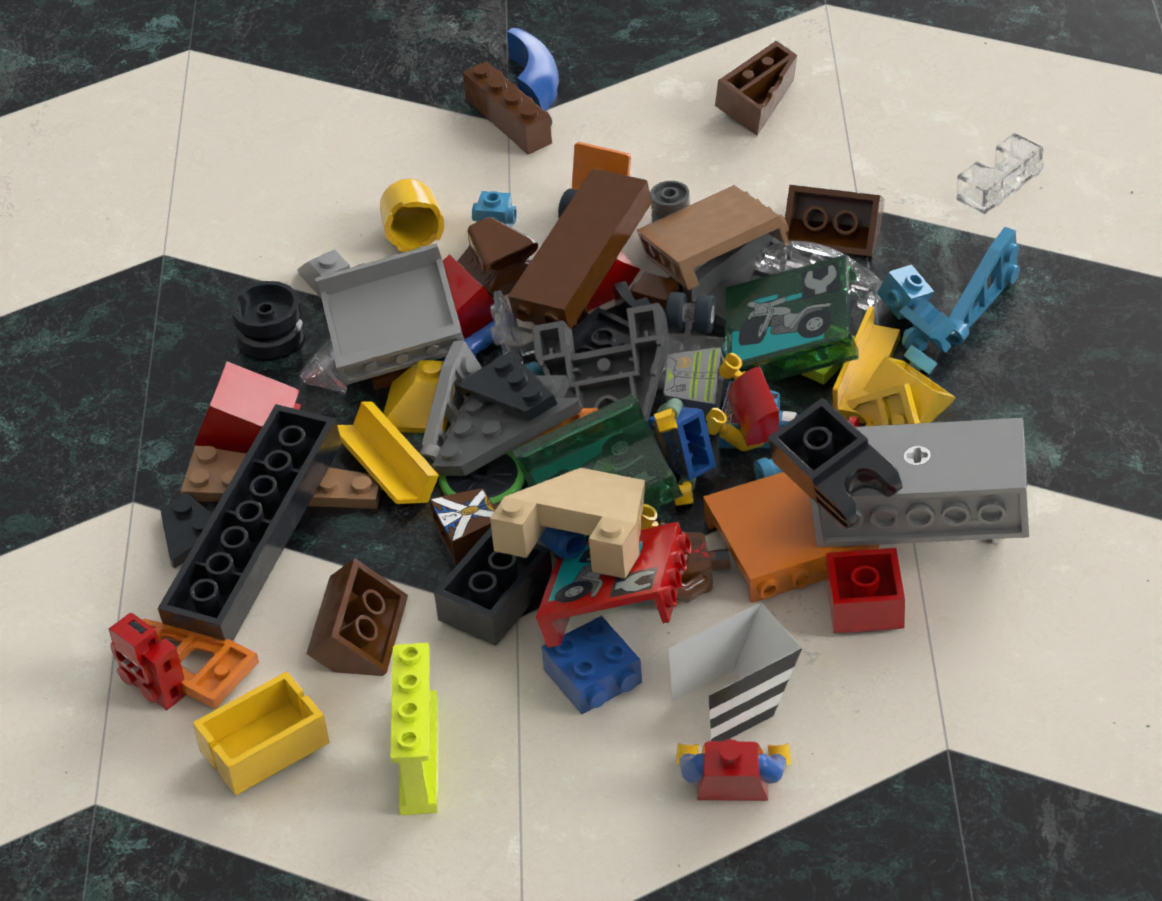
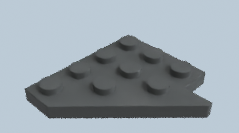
(489, 432)

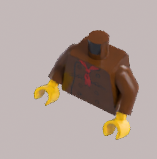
(700, 562)

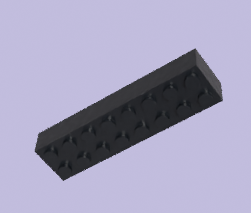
(251, 524)

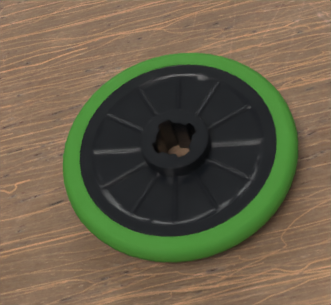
(497, 478)

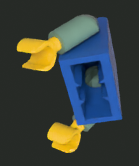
(684, 444)

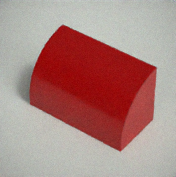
(754, 407)

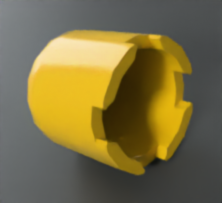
(410, 215)

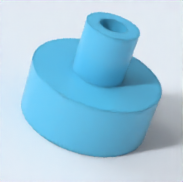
(920, 360)

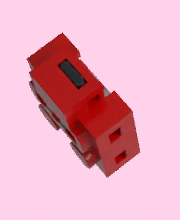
(146, 662)

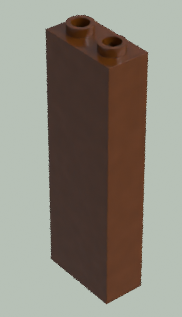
(580, 248)

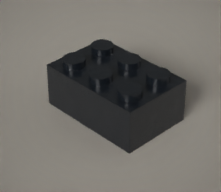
(491, 589)

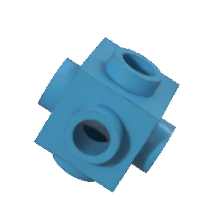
(495, 205)
(904, 288)

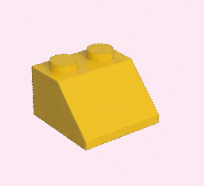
(928, 396)

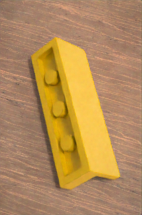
(873, 345)
(388, 456)

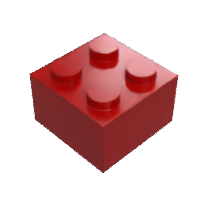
(865, 590)

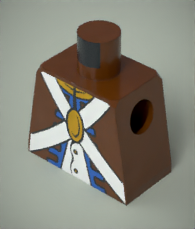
(462, 520)

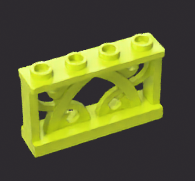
(414, 729)

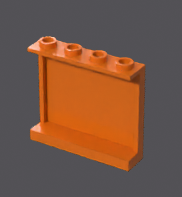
(770, 535)

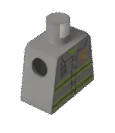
(694, 378)

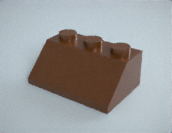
(834, 218)
(357, 621)

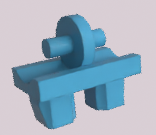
(927, 325)

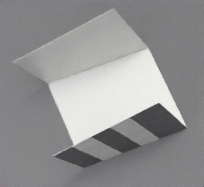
(753, 648)

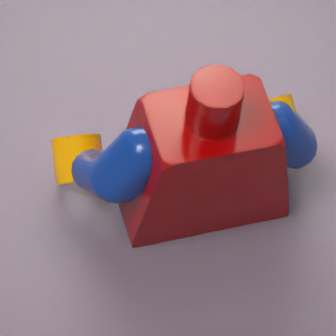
(732, 769)

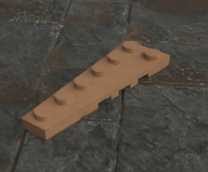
(213, 470)

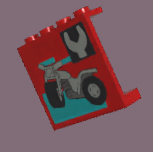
(578, 590)

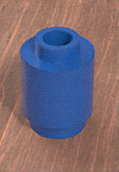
(563, 543)

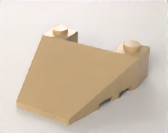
(579, 502)

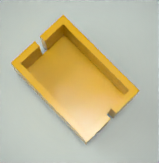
(261, 733)

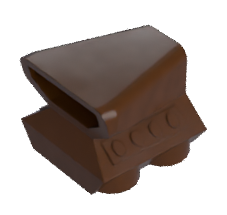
(497, 255)

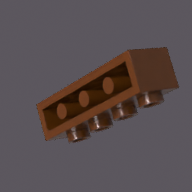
(507, 107)

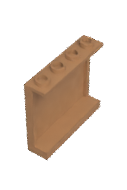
(707, 231)

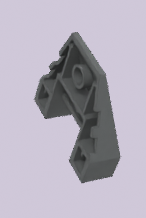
(612, 372)

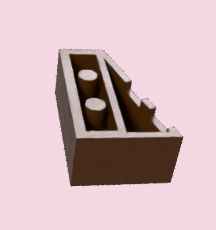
(757, 86)

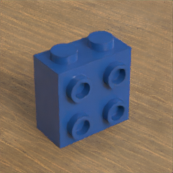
(592, 665)

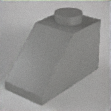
(320, 266)

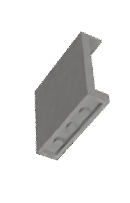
(389, 313)

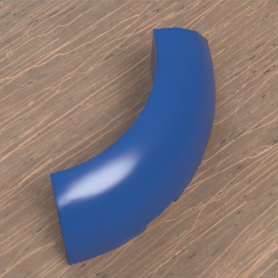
(540, 71)

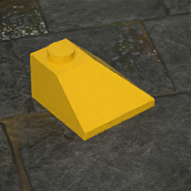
(413, 396)

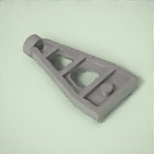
(457, 366)

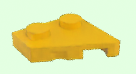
(887, 407)

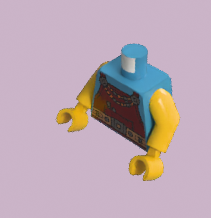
(724, 421)

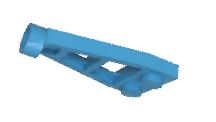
(1002, 265)

